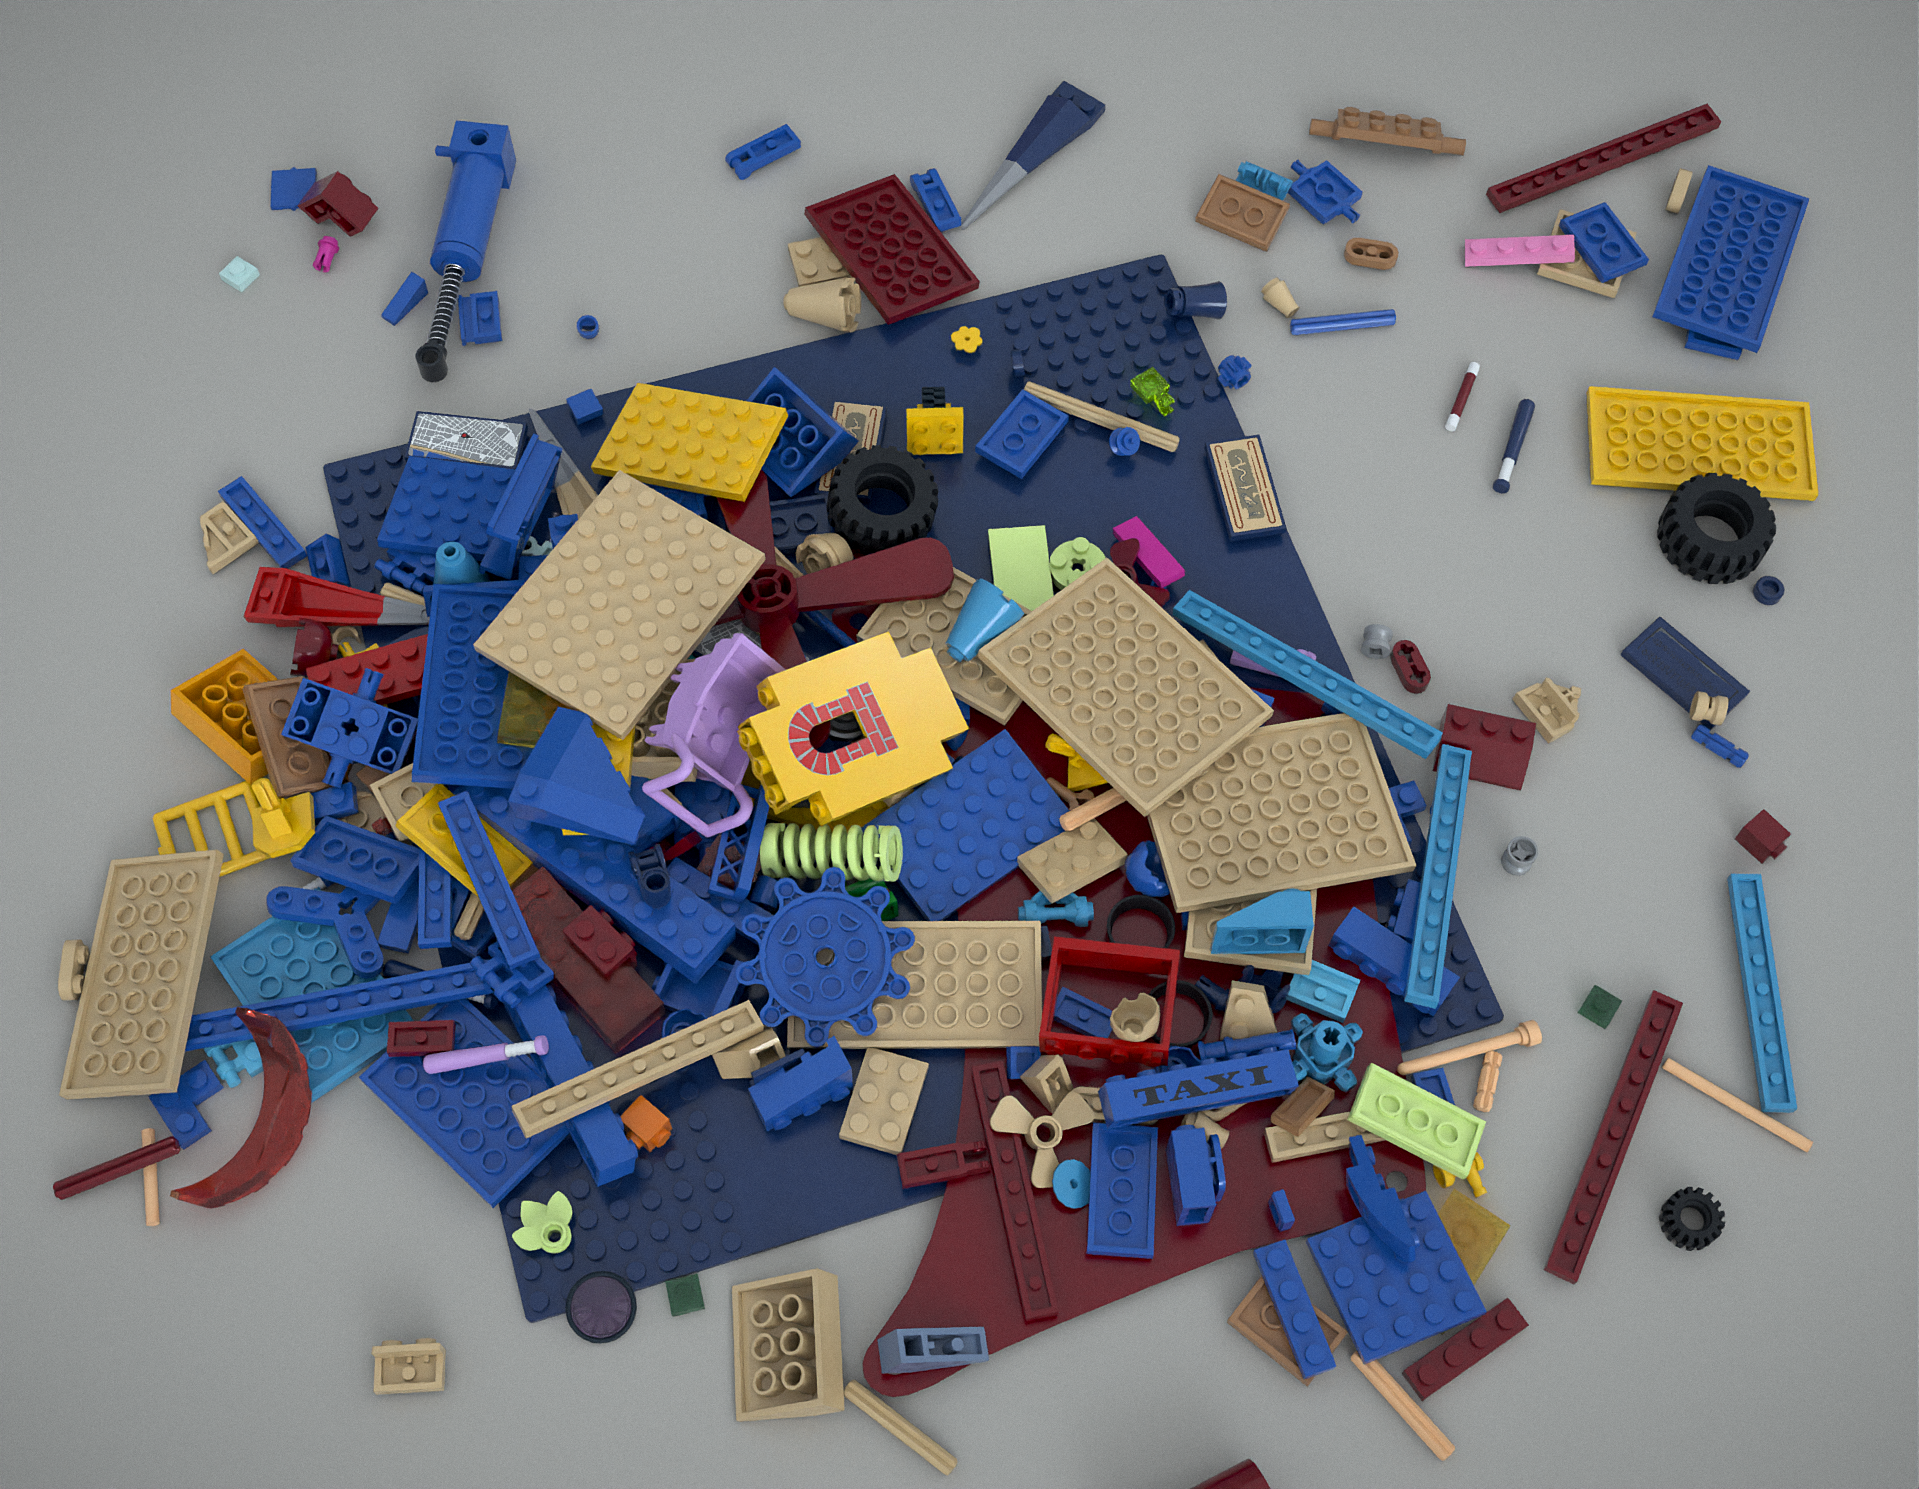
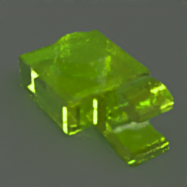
(1151, 387)

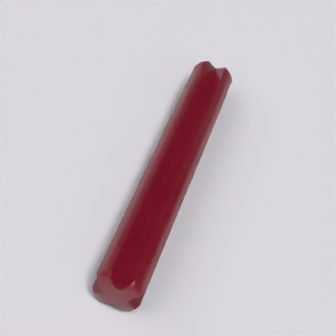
(116, 1167)

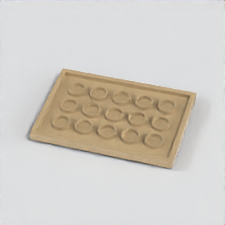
(927, 624)

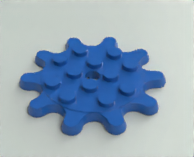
(818, 922)

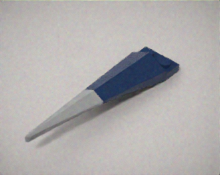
(1056, 124)

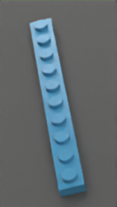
(1308, 674)
(1438, 878)

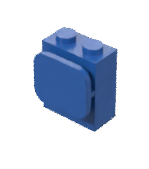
(1194, 1174)

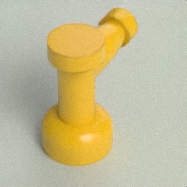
(1447, 1179)

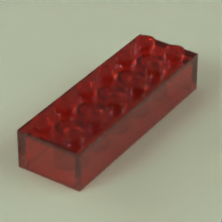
(614, 1005)

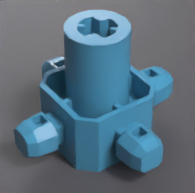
(1325, 1051)

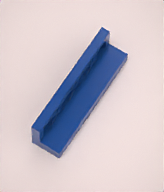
(748, 853)

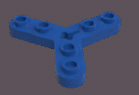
(324, 909)

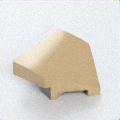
(1550, 707)

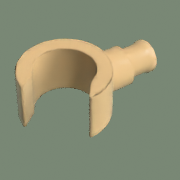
(345, 631)

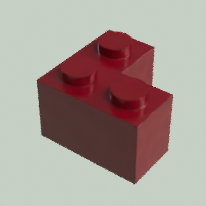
(340, 201)

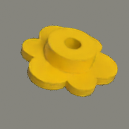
(967, 339)

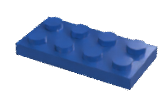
(359, 860)
(1122, 1191)

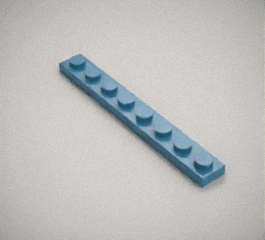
(1761, 994)

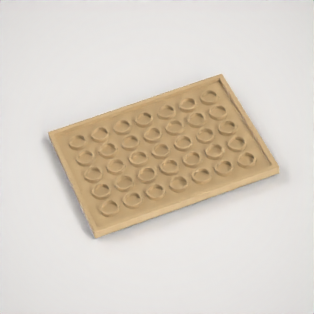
(620, 604)
(1125, 685)
(1281, 813)

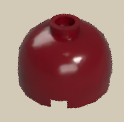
(312, 646)

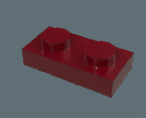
(420, 1037)

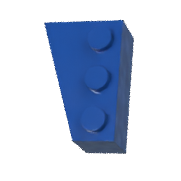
(803, 1087)

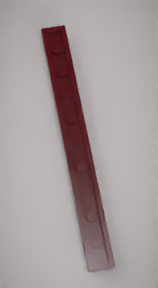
(1603, 158)
(1613, 1138)

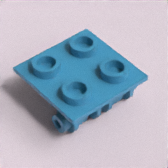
(1263, 180)

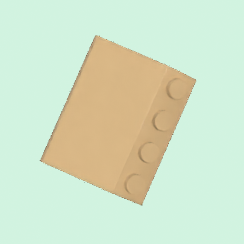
(787, 1346)

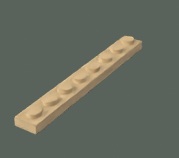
(636, 1069)

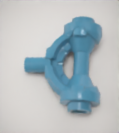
(1076, 910)

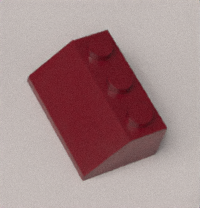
(1497, 742)

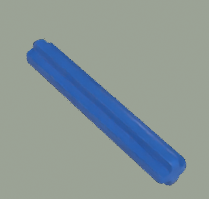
(1342, 322)

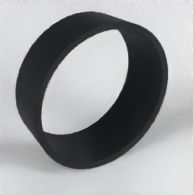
(1143, 902)
(1194, 993)

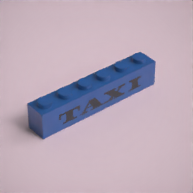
(1197, 1088)

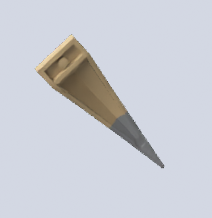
(571, 486)

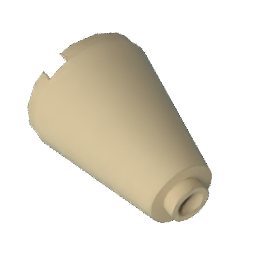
(826, 303)

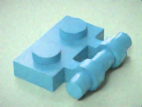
(247, 1058)

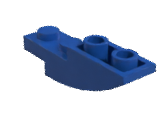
(1378, 1205)

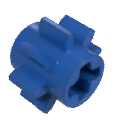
(1234, 372)

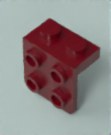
(600, 942)

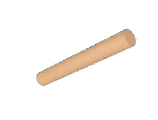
(150, 1183)

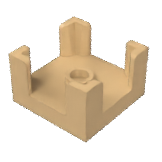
(397, 795)

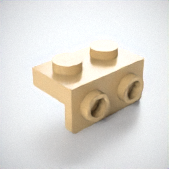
(409, 1367)

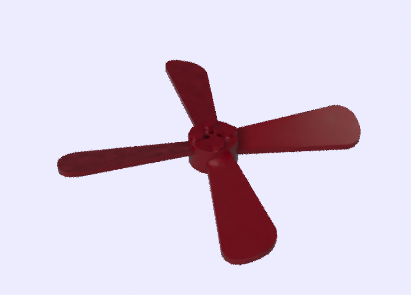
(776, 598)

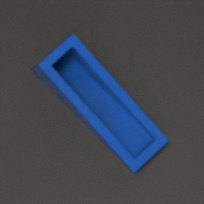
(405, 299)

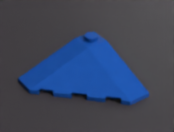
(574, 783)

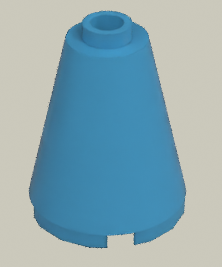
(456, 566)
(981, 620)

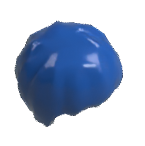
(1146, 871)

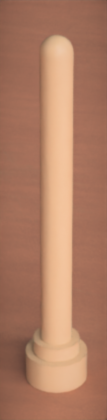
(1525, 1034)

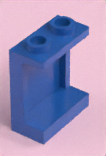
(658, 821)
(711, 994)

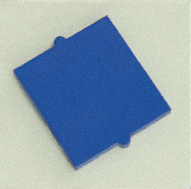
(290, 187)

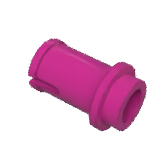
(327, 248)

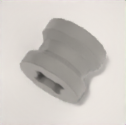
(1377, 641)

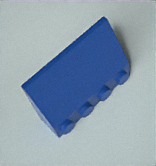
(809, 439)

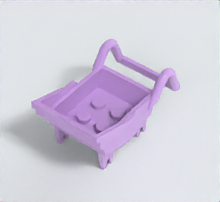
(703, 724)

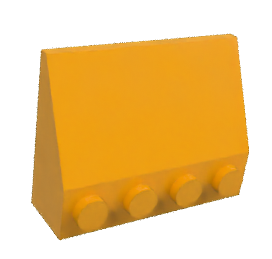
(218, 714)

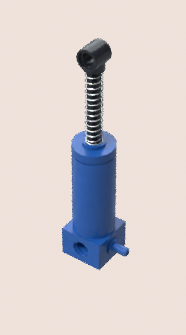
(481, 166)

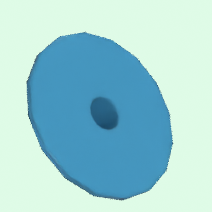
(1072, 1183)

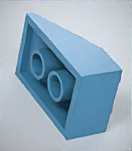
(1267, 927)

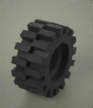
(1707, 1208)

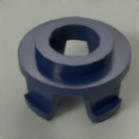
(1271, 981)

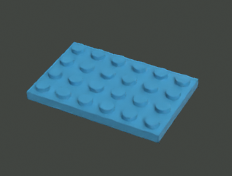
(299, 959)

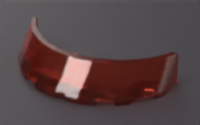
(279, 1123)

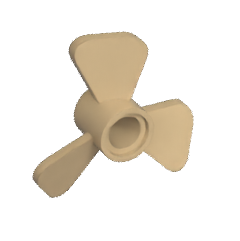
(1014, 1118)

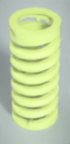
(834, 845)

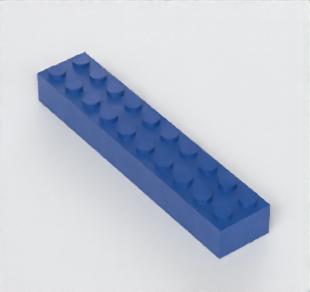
(599, 873)

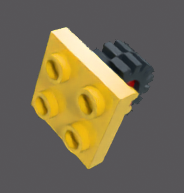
(934, 425)

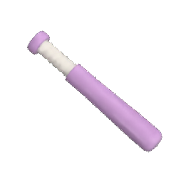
(481, 1055)

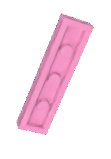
(1519, 250)

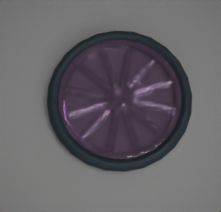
(601, 1307)

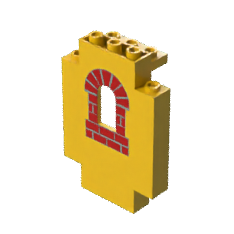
(898, 705)

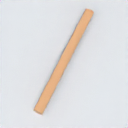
(1737, 1105)

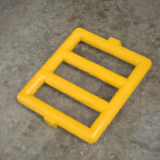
(189, 810)

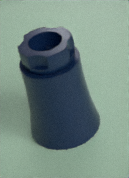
(1197, 300)

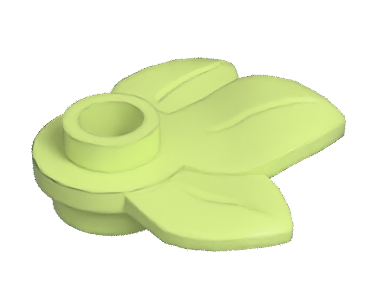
(543, 1221)

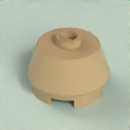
(823, 551)

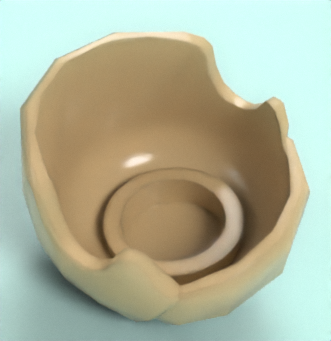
(1136, 1018)

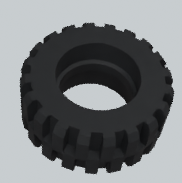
(887, 470)
(1730, 502)

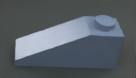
(931, 1348)

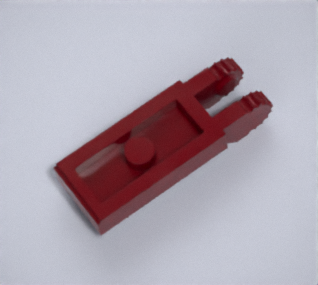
(940, 1163)

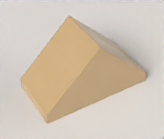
(1048, 1080)

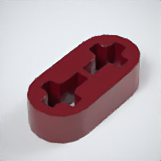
(1414, 665)

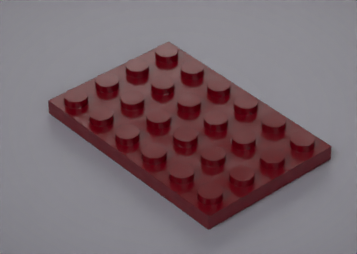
(891, 248)

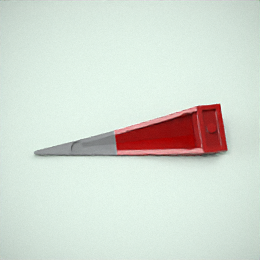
(286, 595)

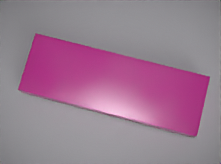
(1152, 554)

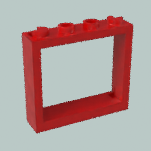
(1114, 957)

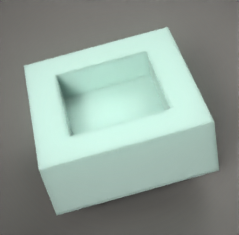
(239, 274)

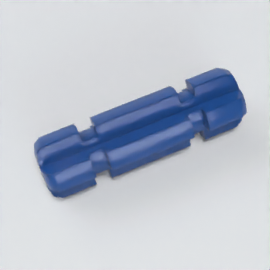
(1720, 745)

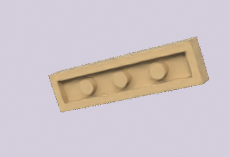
(1320, 1136)

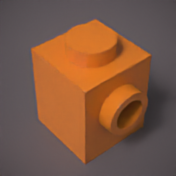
(646, 1125)

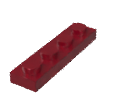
(1465, 1349)

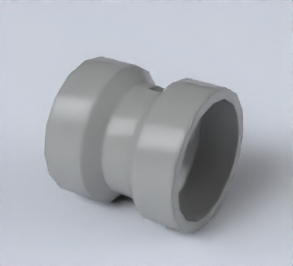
(1522, 849)

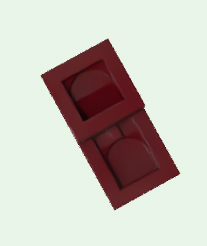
(680, 847)

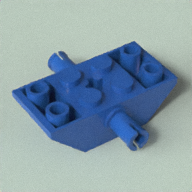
(322, 720)

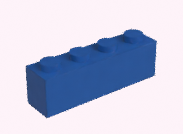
(1381, 955)

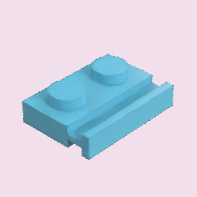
(1324, 991)

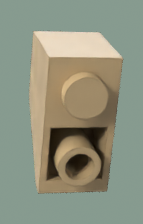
(749, 1055)

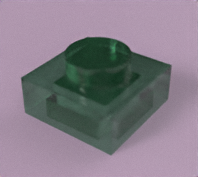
(1600, 1006)
(685, 1295)

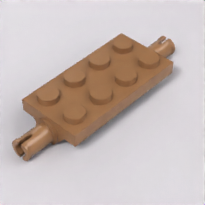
(1388, 129)

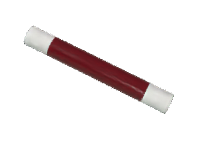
(1462, 396)

